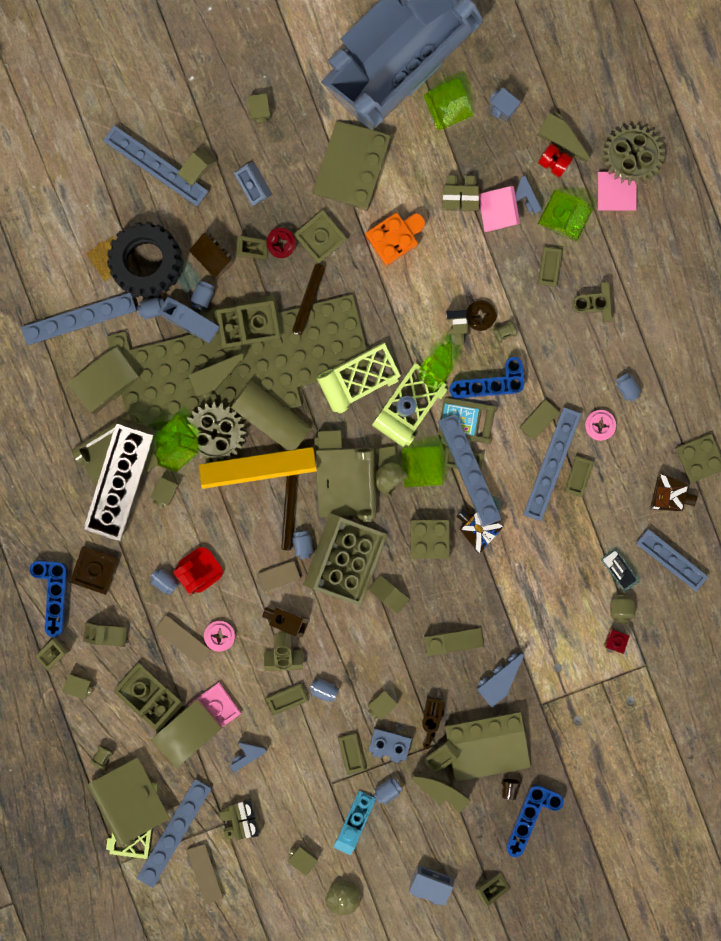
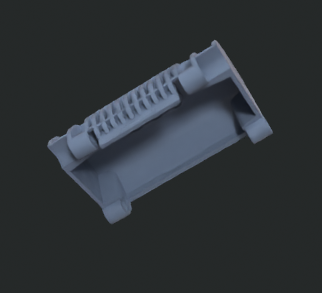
(396, 52)

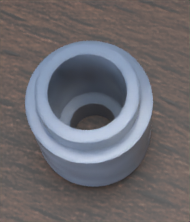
(202, 295)
(150, 307)
(628, 387)
(403, 411)
(303, 544)
(164, 581)
(324, 690)
(387, 791)

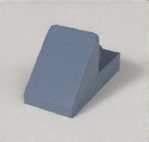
(525, 192)
(251, 753)

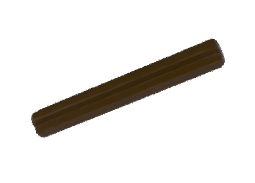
(308, 299)
(288, 518)

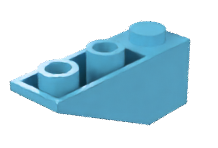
(354, 823)

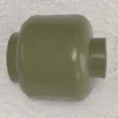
(622, 609)

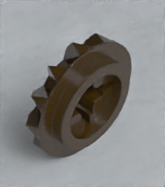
(486, 308)

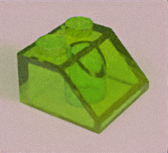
(566, 215)
(422, 466)

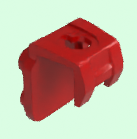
(198, 571)

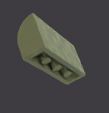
(270, 416)

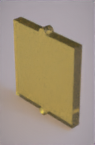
(99, 258)

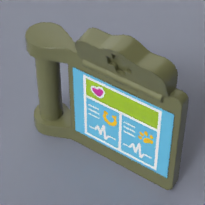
(468, 416)

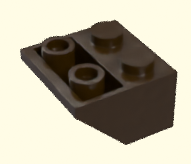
(210, 256)

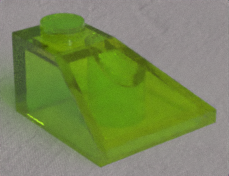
(448, 104)

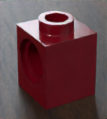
(616, 641)

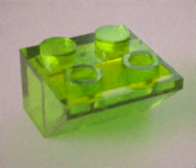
(438, 369)
(175, 444)

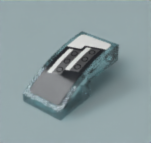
(620, 570)

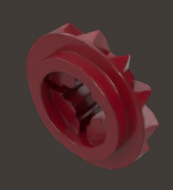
(274, 237)

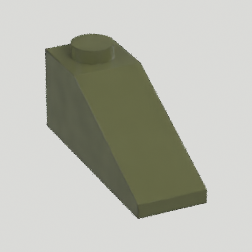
(559, 133)
(212, 377)
(453, 641)

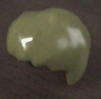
(389, 476)
(343, 898)

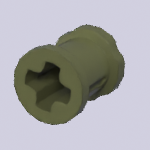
(504, 332)
(101, 757)

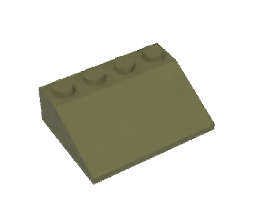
(352, 165)
(345, 559)
(488, 745)

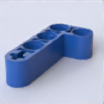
(486, 383)
(52, 598)
(530, 821)

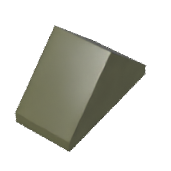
(196, 166)
(251, 248)
(388, 594)
(52, 653)
(492, 889)

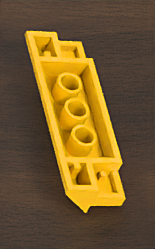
(257, 467)

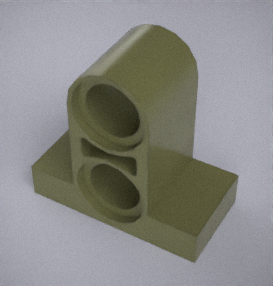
(591, 306)
(105, 634)
(283, 656)

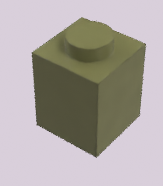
(259, 108)
(328, 440)
(164, 492)
(78, 686)
(381, 705)
(302, 859)

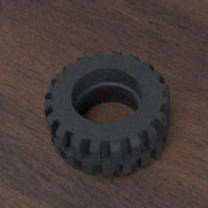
(131, 239)

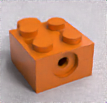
(395, 235)

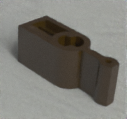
(436, 716)

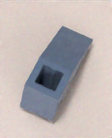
(188, 320)
(498, 685)

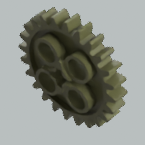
(649, 149)
(218, 415)

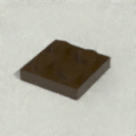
(94, 570)

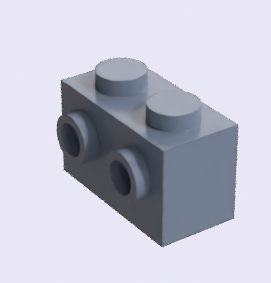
(503, 104)
(389, 744)
(431, 885)

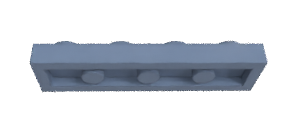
(672, 560)

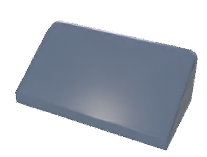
(253, 183)

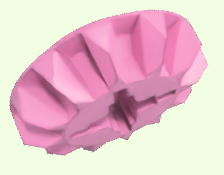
(606, 432)
(212, 642)

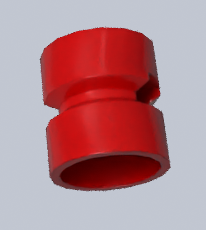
(558, 167)

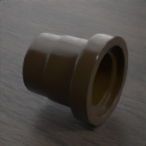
(510, 788)

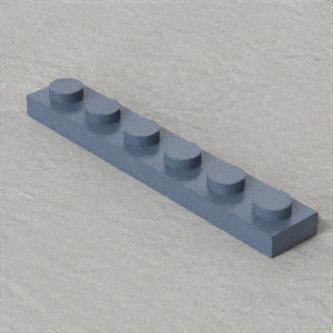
(154, 165)
(78, 319)
(552, 464)
(469, 470)
(174, 833)

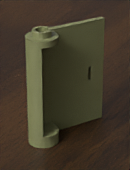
(93, 452)
(350, 483)
(128, 802)

